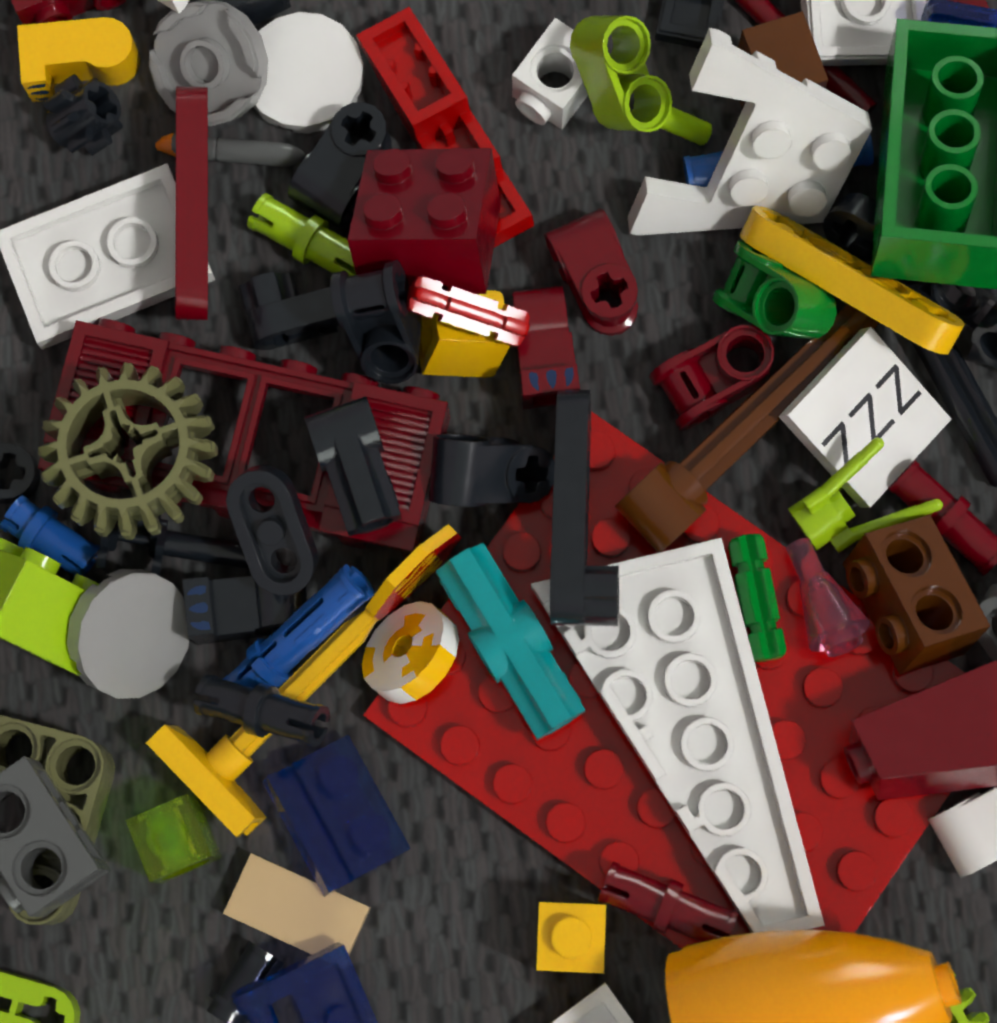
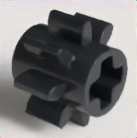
(83, 115)

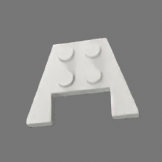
(783, 154)

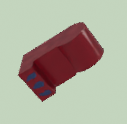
(547, 350)

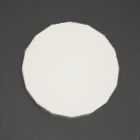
(309, 73)

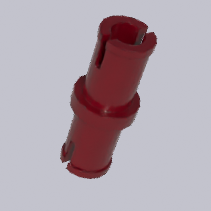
(954, 521)
(666, 905)

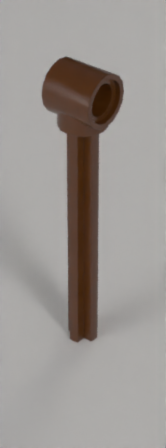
(676, 492)

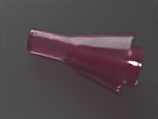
(830, 615)

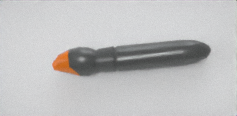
(242, 151)

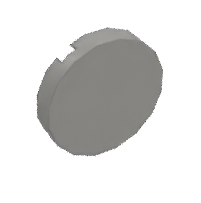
(214, 49)
(128, 633)

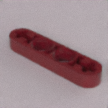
(191, 203)

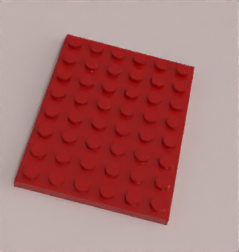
(585, 785)

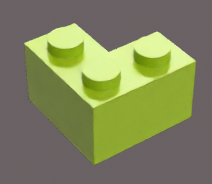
(37, 604)

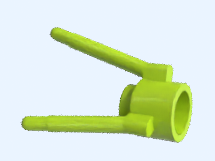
(825, 511)

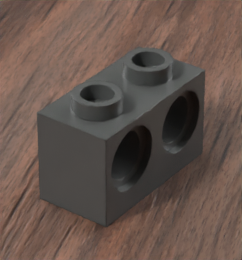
(45, 827)

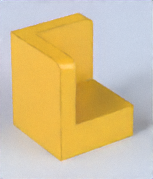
(459, 352)

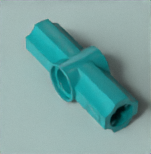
(510, 641)

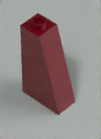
(930, 739)

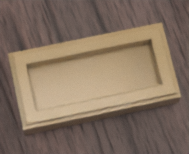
(294, 908)

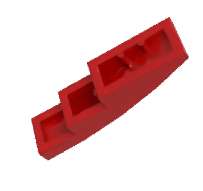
(435, 104)

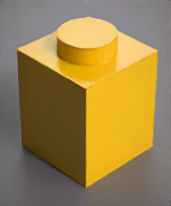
(571, 937)

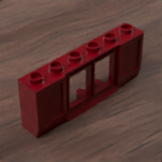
(402, 418)

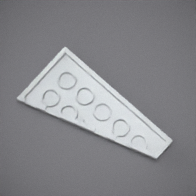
(698, 720)

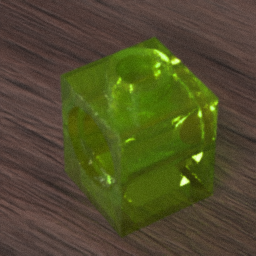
(173, 839)

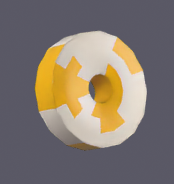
(410, 652)

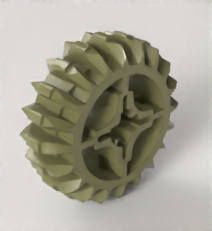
(104, 455)

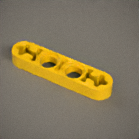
(851, 280)

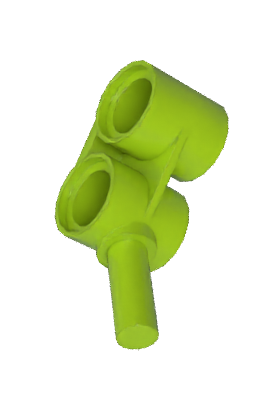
(623, 72)

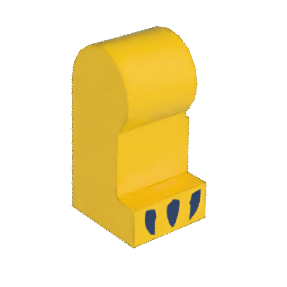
(78, 47)

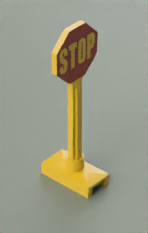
(214, 772)

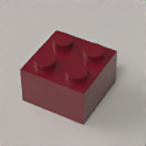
(429, 213)

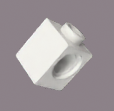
(549, 55)

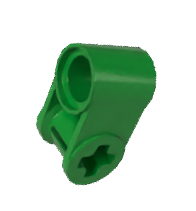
(775, 297)

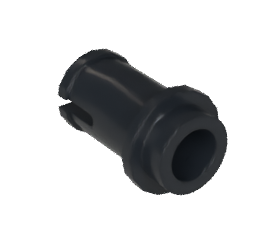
(251, 966)

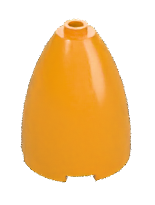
(808, 980)

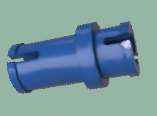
(42, 532)

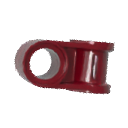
(593, 265)
(710, 375)

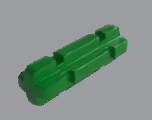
(757, 597)

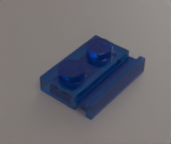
(336, 815)

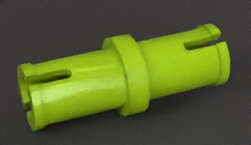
(304, 236)

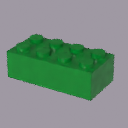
(938, 157)

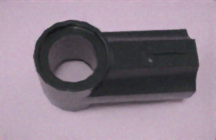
(350, 453)

